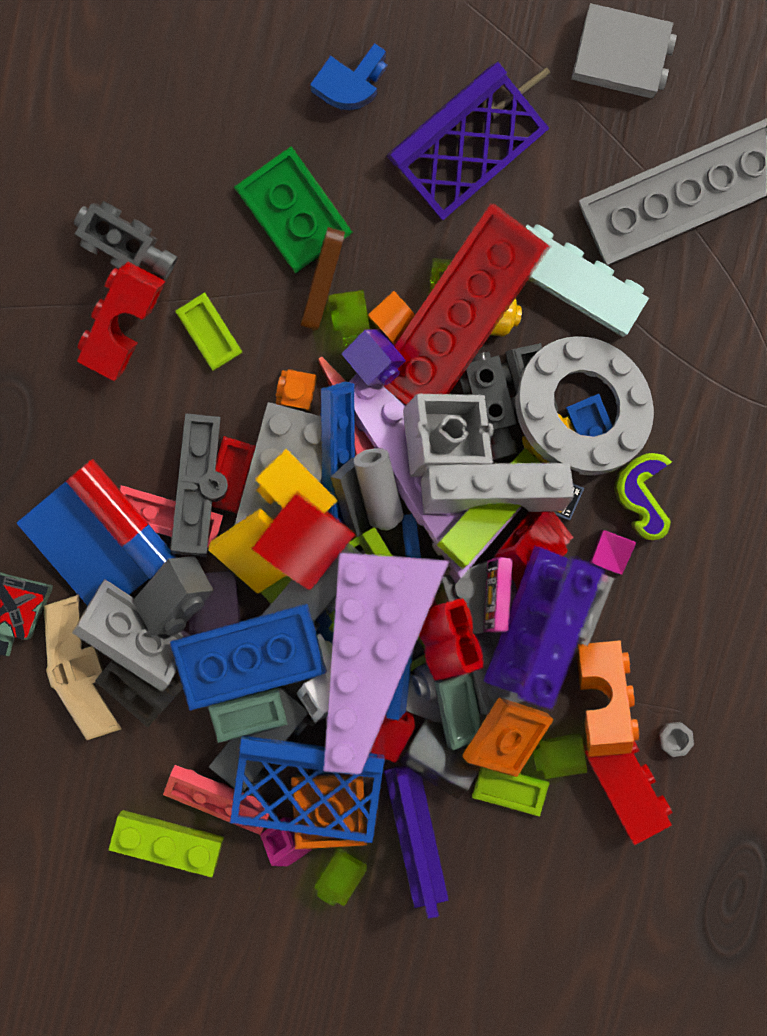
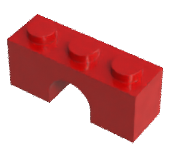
(105, 346)

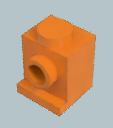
(296, 390)

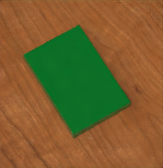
(291, 208)

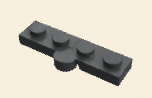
(197, 485)

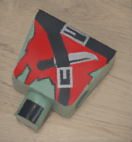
(20, 608)

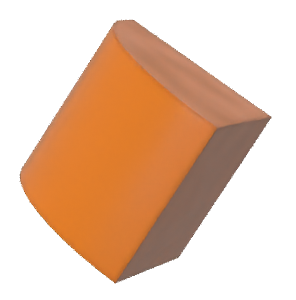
(392, 317)

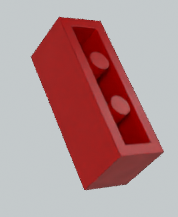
(631, 794)

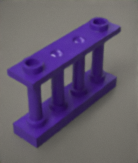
(543, 626)

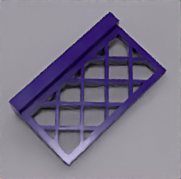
(448, 117)
(416, 838)

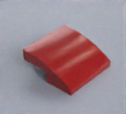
(303, 541)

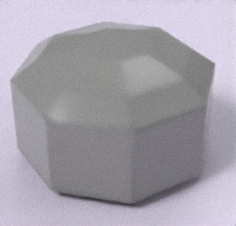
(676, 739)

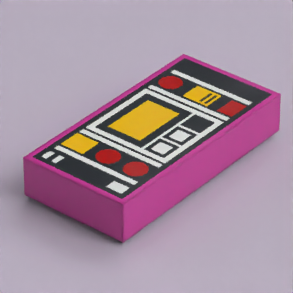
(497, 595)

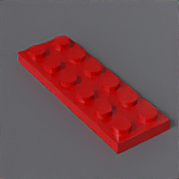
(466, 305)

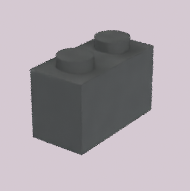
(173, 596)

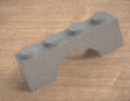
(463, 486)

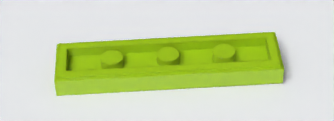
(479, 525)

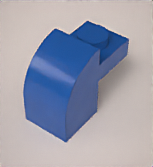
(347, 88)

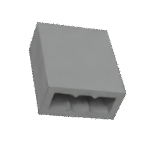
(623, 51)

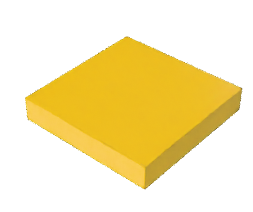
(235, 552)

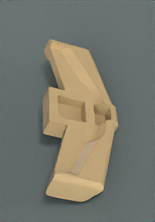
(75, 670)

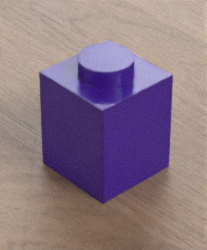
(374, 357)

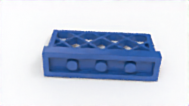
(302, 756)

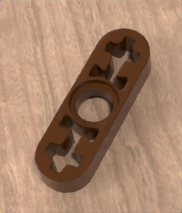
(322, 278)

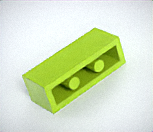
(166, 843)

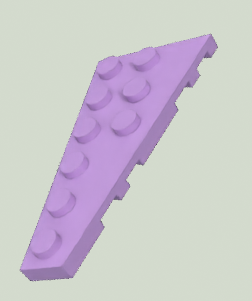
(382, 420)
(375, 629)

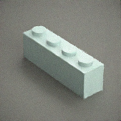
(587, 285)

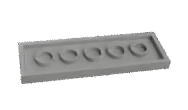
(679, 194)

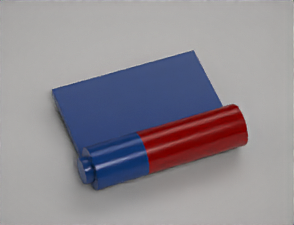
(95, 534)

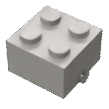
(446, 431)

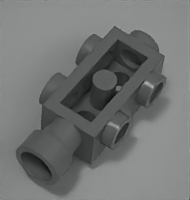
(118, 238)
(495, 394)

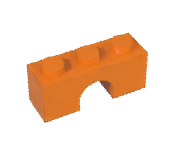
(611, 728)

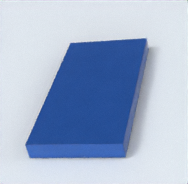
(248, 657)

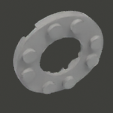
(548, 432)

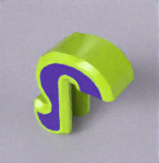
(637, 498)

